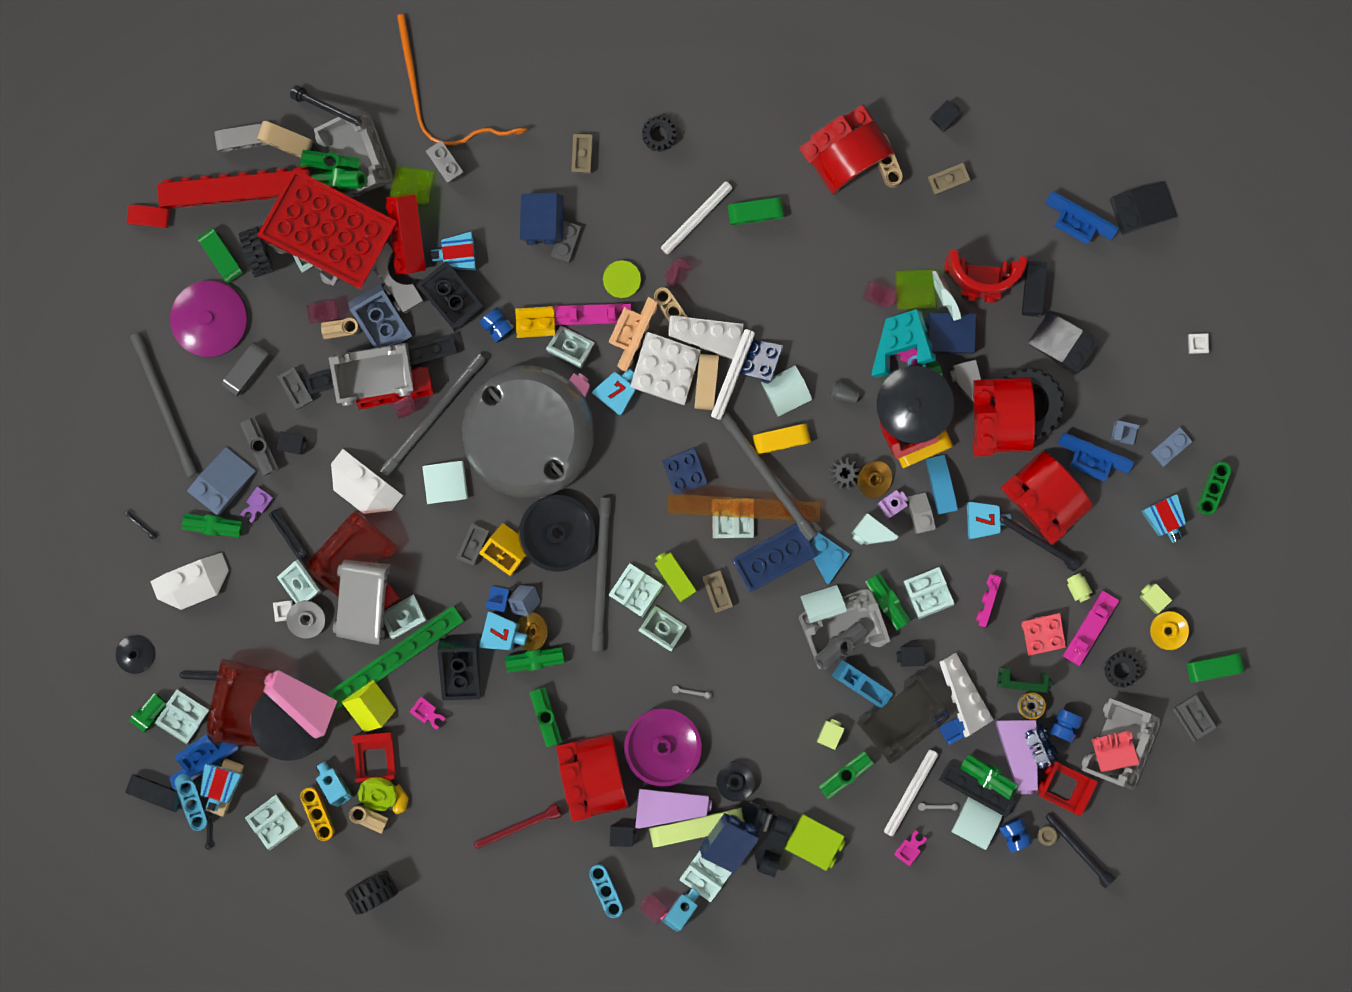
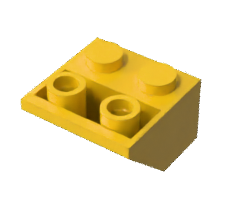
(504, 550)

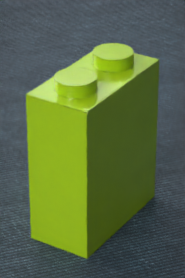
(674, 576)
(815, 842)

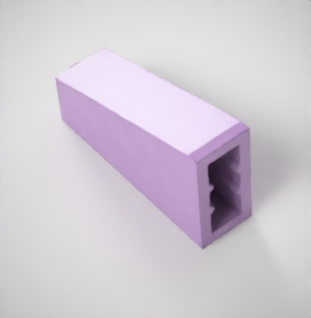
(1017, 752)
(664, 807)

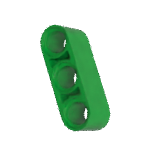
(756, 211)
(220, 255)
(1220, 482)
(1215, 667)

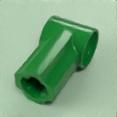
(145, 716)

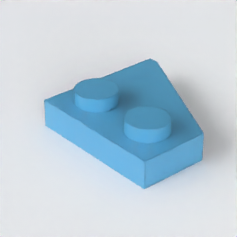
(829, 557)

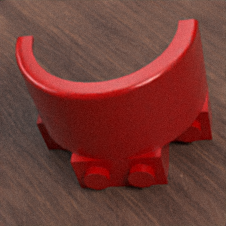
(846, 150)
(983, 281)
(1009, 423)
(1050, 496)
(592, 777)

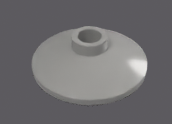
(303, 628)

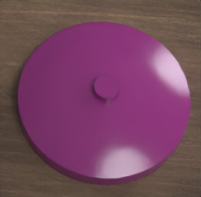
(208, 319)
(662, 747)

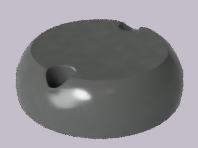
(527, 431)

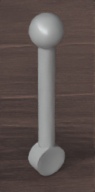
(707, 695)
(922, 806)

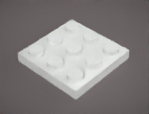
(665, 368)

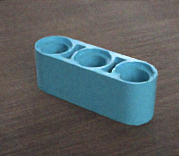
(187, 794)
(613, 898)

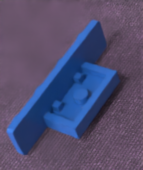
(1079, 221)
(1093, 459)
(198, 754)

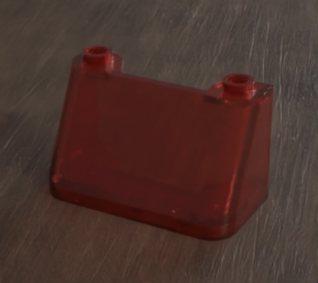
(355, 541)
(232, 702)

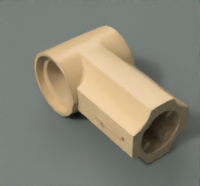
(339, 328)
(370, 819)

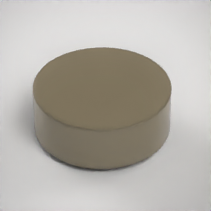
(1047, 835)

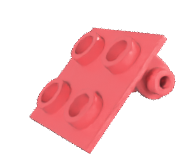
(1043, 634)
(1115, 751)

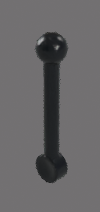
(152, 535)
(208, 845)

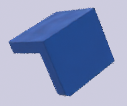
(498, 599)
(952, 730)

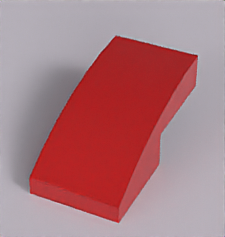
(148, 216)

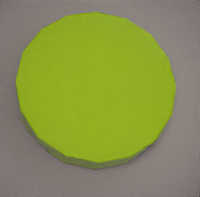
(621, 279)
(377, 794)

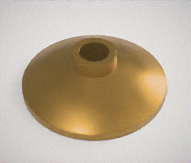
(881, 479)
(535, 628)

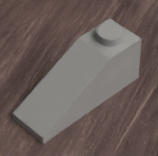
(964, 375)

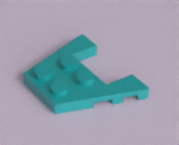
(899, 335)

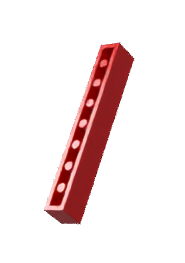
(223, 189)

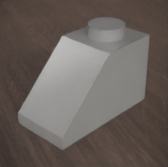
(921, 513)

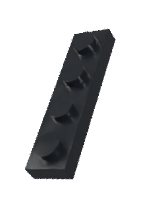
(970, 787)

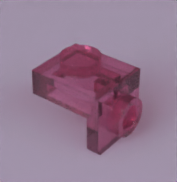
(671, 274)
(879, 295)
(322, 312)
(404, 407)
(653, 908)

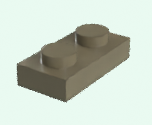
(581, 153)
(948, 179)
(717, 591)

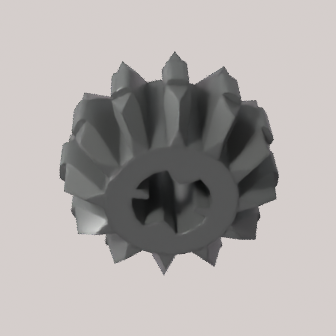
(850, 476)

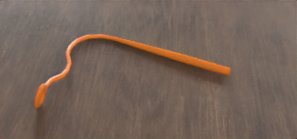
(410, 68)

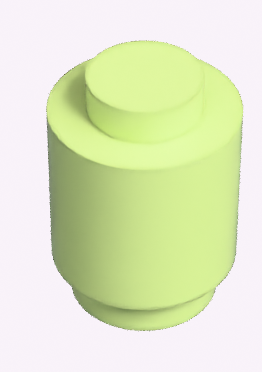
(1079, 587)

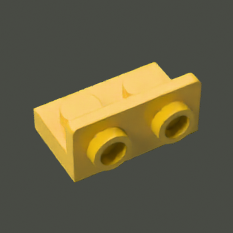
(535, 322)

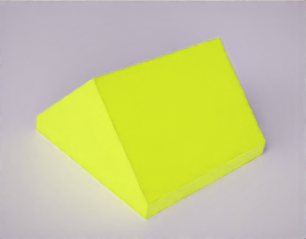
(369, 707)

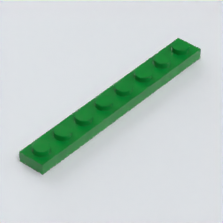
(398, 655)

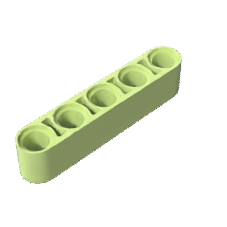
(688, 829)

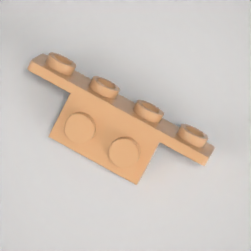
(630, 331)

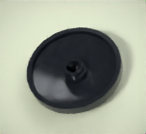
(915, 404)
(556, 533)
(279, 733)

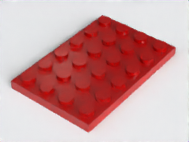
(327, 229)

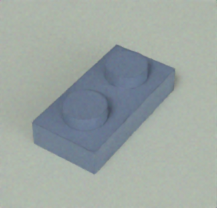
(1171, 447)

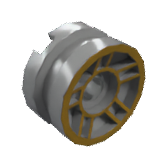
(1039, 705)

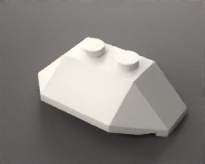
(362, 486)
(192, 582)

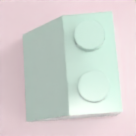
(871, 532)

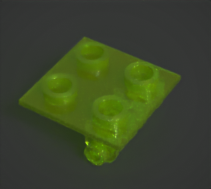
(412, 181)
(915, 289)

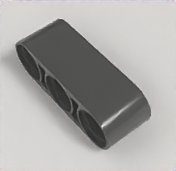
(245, 369)

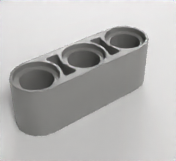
(238, 138)

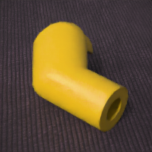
(401, 802)

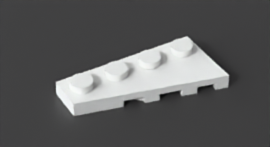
(707, 334)
(964, 693)

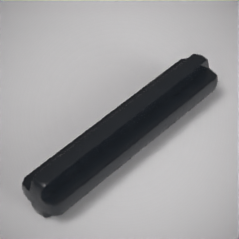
(287, 534)

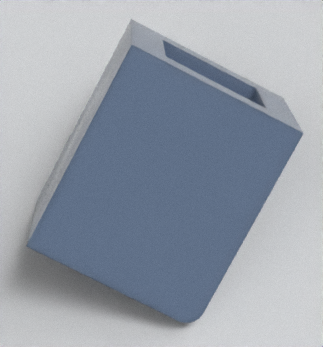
(1124, 432)
(523, 600)

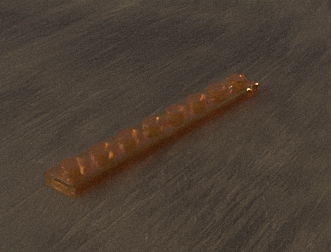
(738, 507)

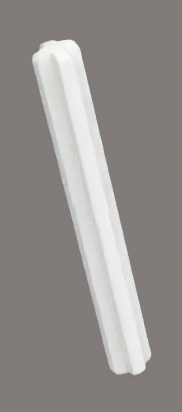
(696, 218)
(733, 374)
(911, 792)

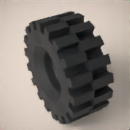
(256, 252)

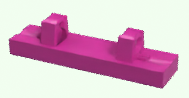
(588, 314)
(1090, 628)

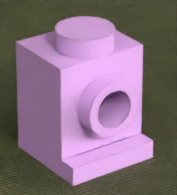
(888, 509)

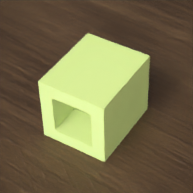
(1155, 598)
(830, 734)

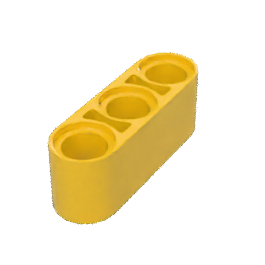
(781, 439)
(943, 443)
(309, 807)

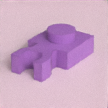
(258, 501)

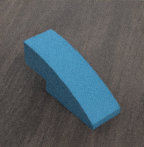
(941, 484)
(862, 684)

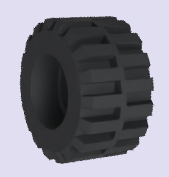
(371, 892)

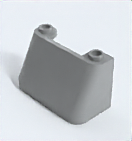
(357, 142)
(371, 373)
(361, 601)
(860, 608)
(1143, 729)

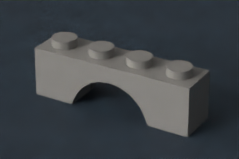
(406, 296)

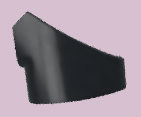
(772, 833)

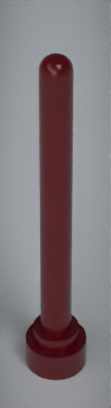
(552, 813)

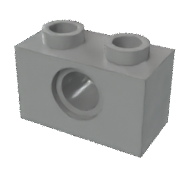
(444, 161)

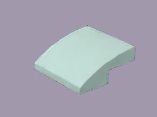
(945, 295)
(445, 482)
(733, 527)
(636, 590)
(929, 593)
(823, 603)
(182, 717)
(272, 822)
(977, 823)
(704, 877)

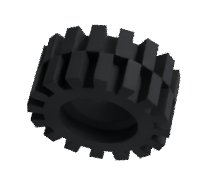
(659, 122)
(1133, 666)

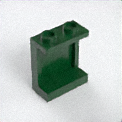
(1004, 677)

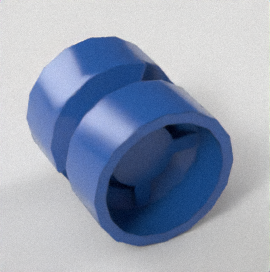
(497, 325)
(1066, 725)
(1012, 829)

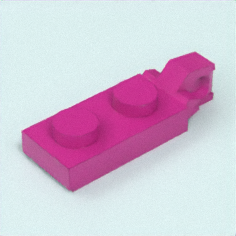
(988, 599)

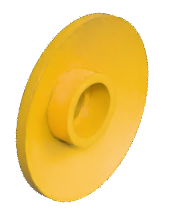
(1178, 626)

